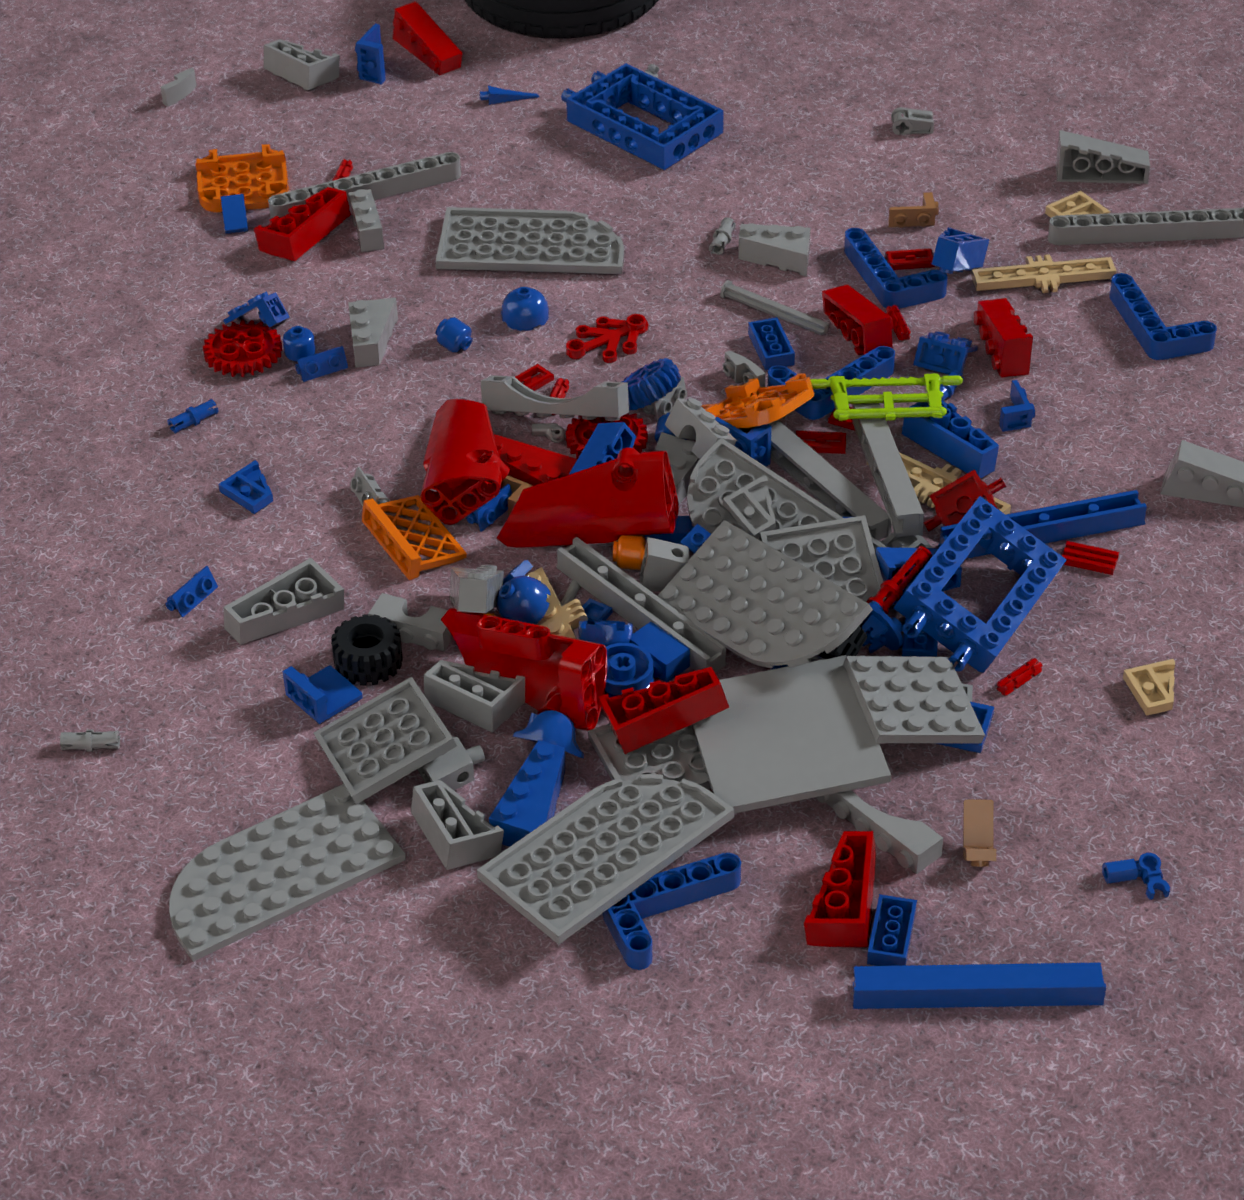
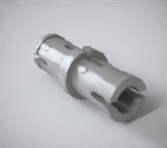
(722, 236)
(89, 740)

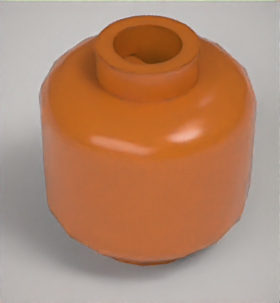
(629, 552)

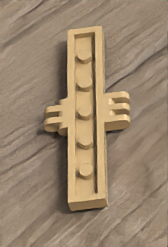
(1043, 273)
(929, 480)
(558, 618)

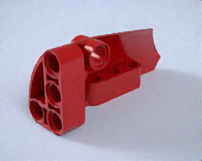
(460, 461)
(597, 504)
(557, 669)

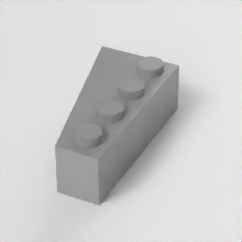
(1099, 161)
(681, 461)
(1204, 476)
(475, 588)
(284, 603)

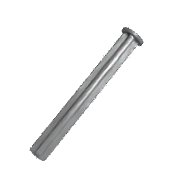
(773, 308)

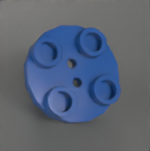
(882, 629)

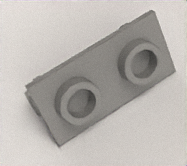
(666, 403)
(366, 487)

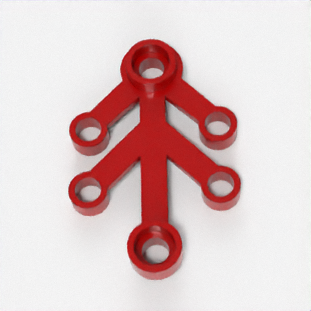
(634, 325)

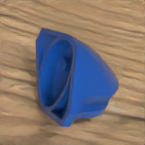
(552, 728)

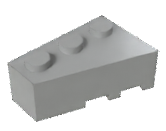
(300, 65)
(776, 246)
(371, 329)
(474, 695)
(452, 827)

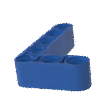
(883, 280)
(1152, 334)
(874, 364)
(663, 893)

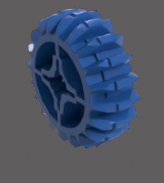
(651, 383)

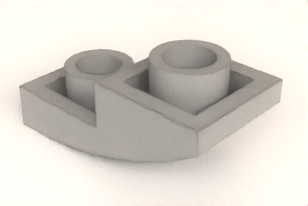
(179, 88)
(742, 369)

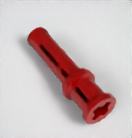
(894, 588)

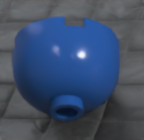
(524, 309)
(523, 600)
(605, 632)

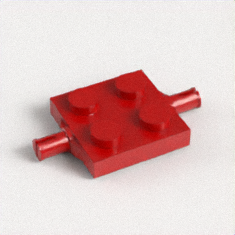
(957, 498)

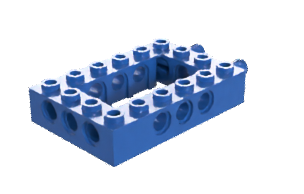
(597, 112)
(951, 623)

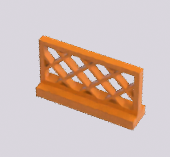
(395, 540)

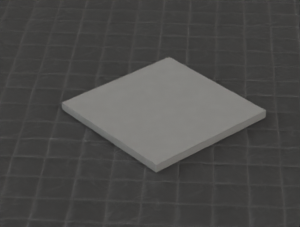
(789, 737)

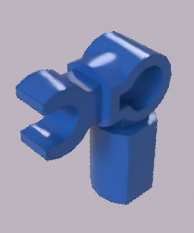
(1146, 867)

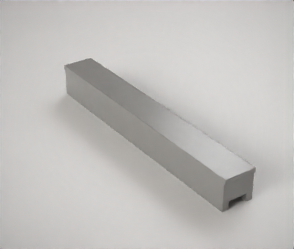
(889, 474)
(824, 480)
(636, 602)

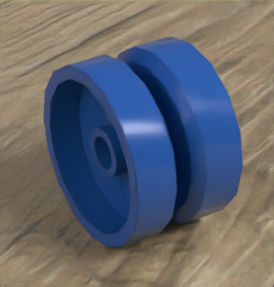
(628, 668)

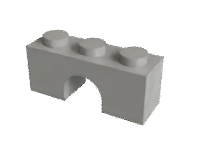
(366, 220)
(693, 422)
(422, 630)

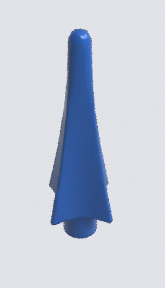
(497, 95)

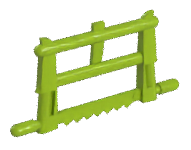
(930, 381)

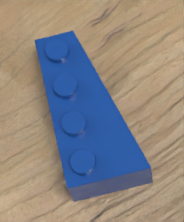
(953, 440)
(604, 445)
(532, 793)

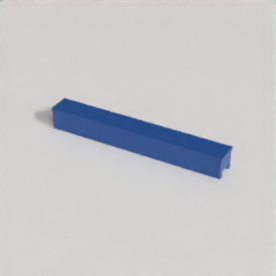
(1074, 519)
(978, 985)

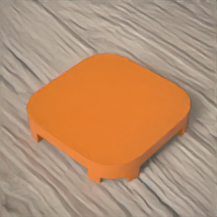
(251, 174)
(756, 405)

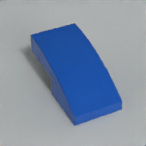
(234, 213)

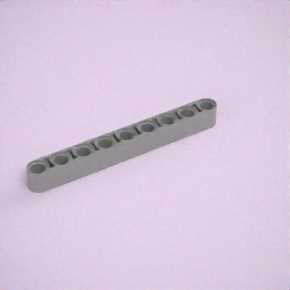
(382, 182)
(1146, 226)

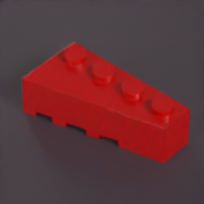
(425, 39)
(303, 225)
(858, 318)
(1004, 337)
(532, 463)
(663, 707)
(845, 900)

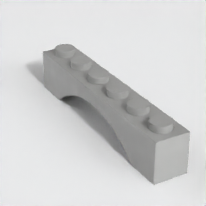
(509, 394)
(907, 840)

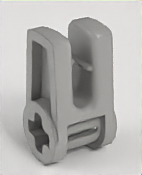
(912, 122)

